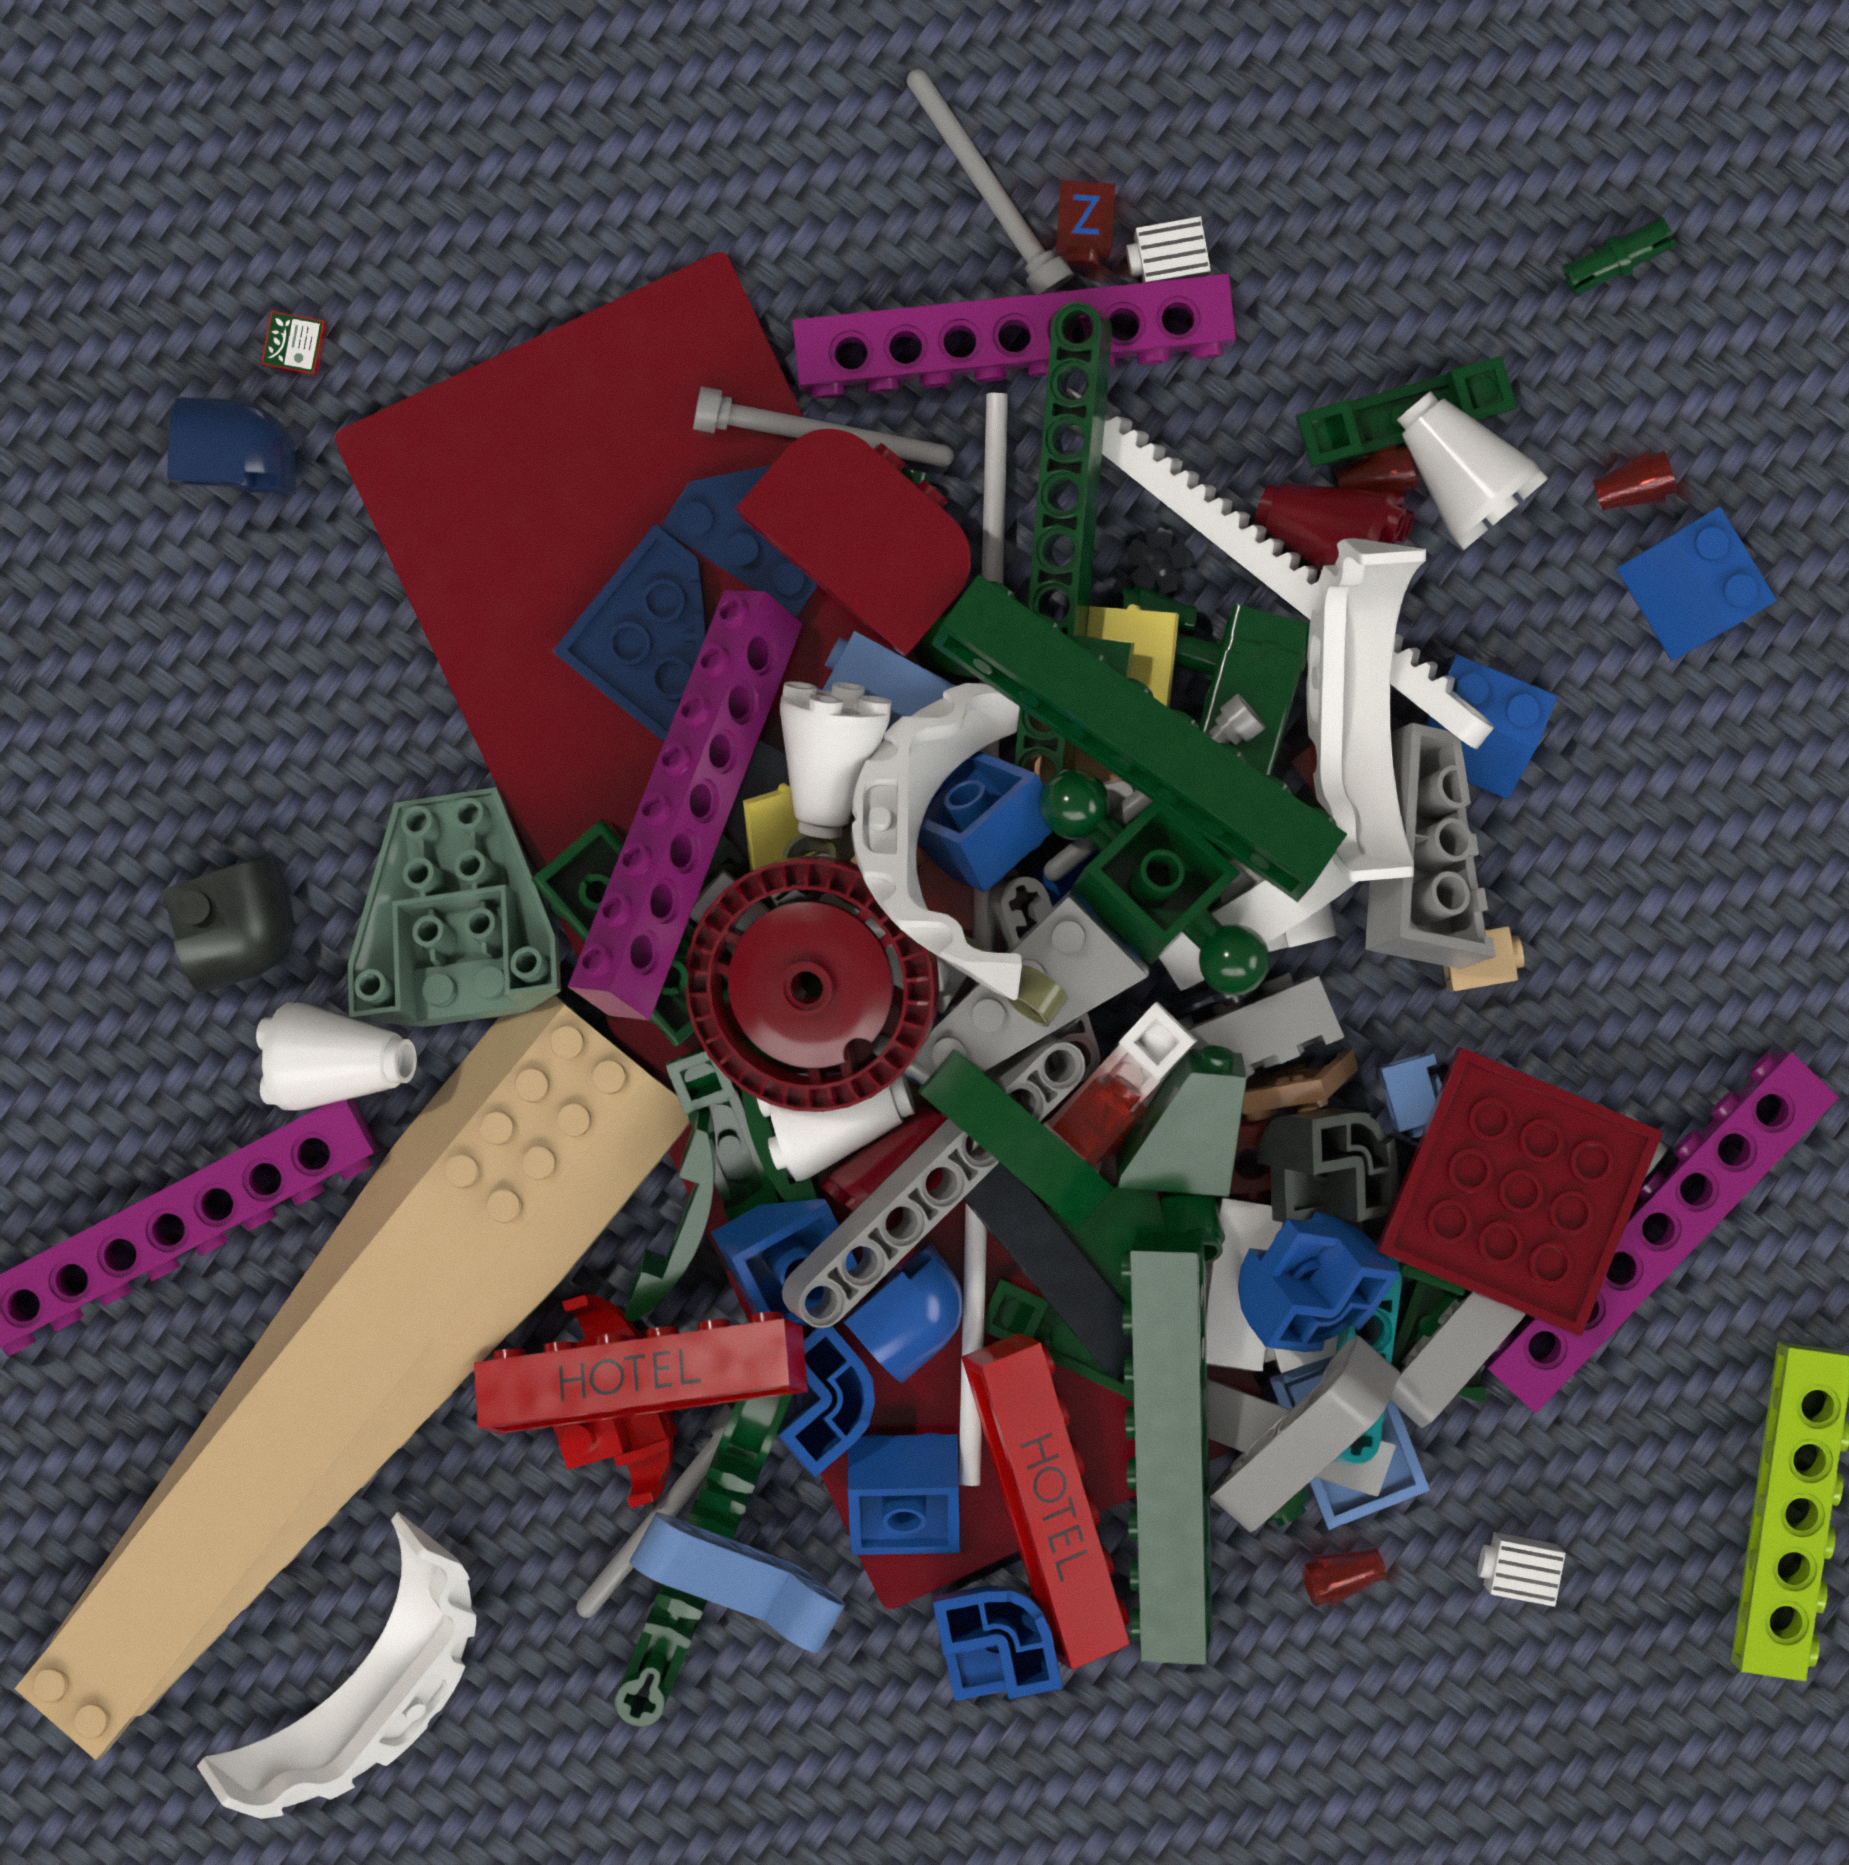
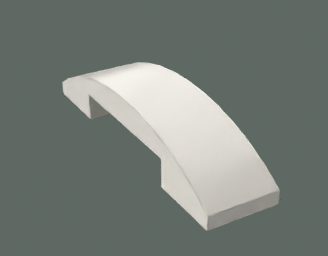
(1261, 909)
(1143, 1058)

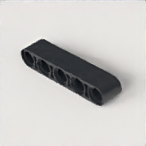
(1053, 1266)

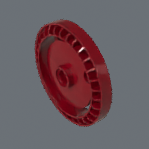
(776, 1008)

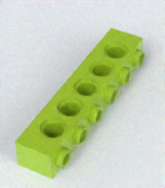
(1794, 1649)

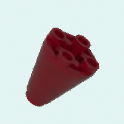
(1318, 517)
(871, 1166)

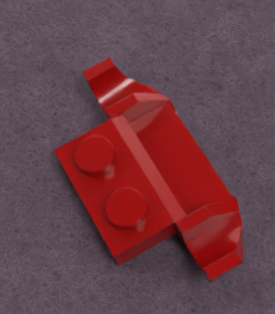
(639, 1440)

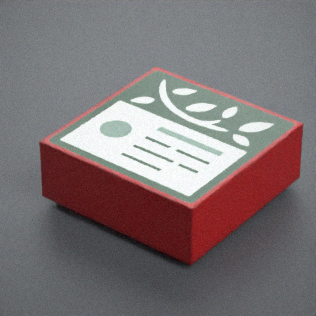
(294, 343)

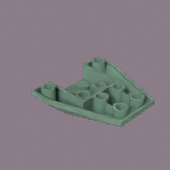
(452, 919)

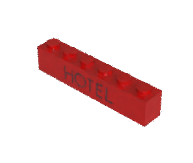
(640, 1375)
(1047, 1498)

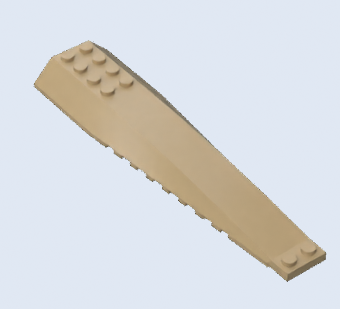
(416, 1284)

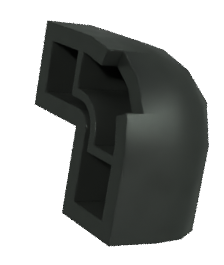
(230, 923)
(1329, 1165)

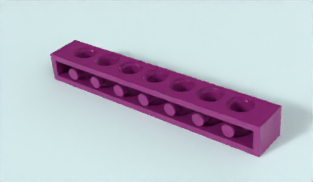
(819, 338)
(685, 805)
(1801, 1103)
(337, 1124)

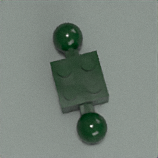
(1155, 881)

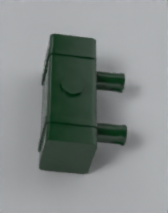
(1260, 662)
(575, 889)

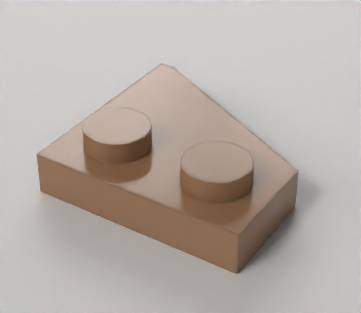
(1296, 1087)

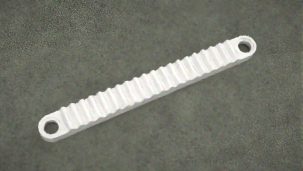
(1278, 571)

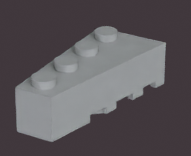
(1440, 908)
(1069, 948)
(1269, 1026)

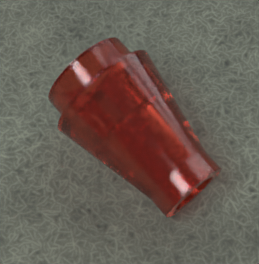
(1384, 471)
(1637, 482)
(1341, 1575)

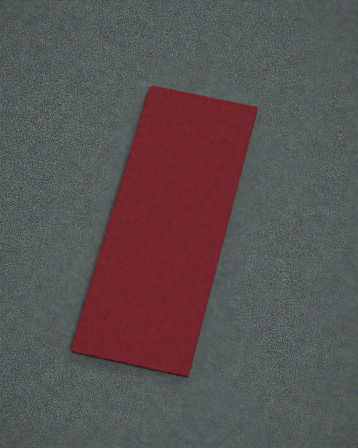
(504, 521)

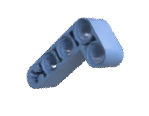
(738, 1579)

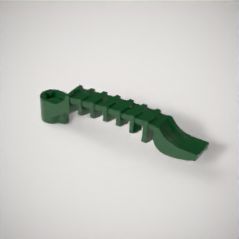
(720, 1503)

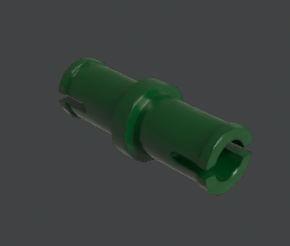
(1619, 256)

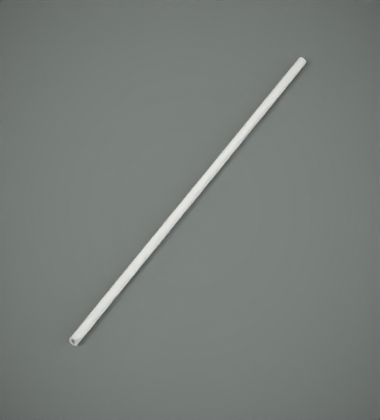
(983, 934)

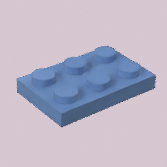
(1339, 1503)

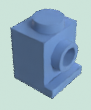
(1409, 1091)

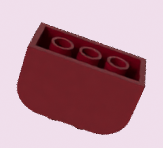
(862, 532)

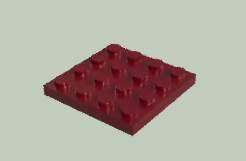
(1519, 1191)

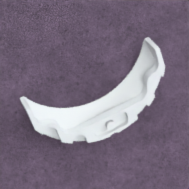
(1351, 703)
(890, 808)
(380, 1704)

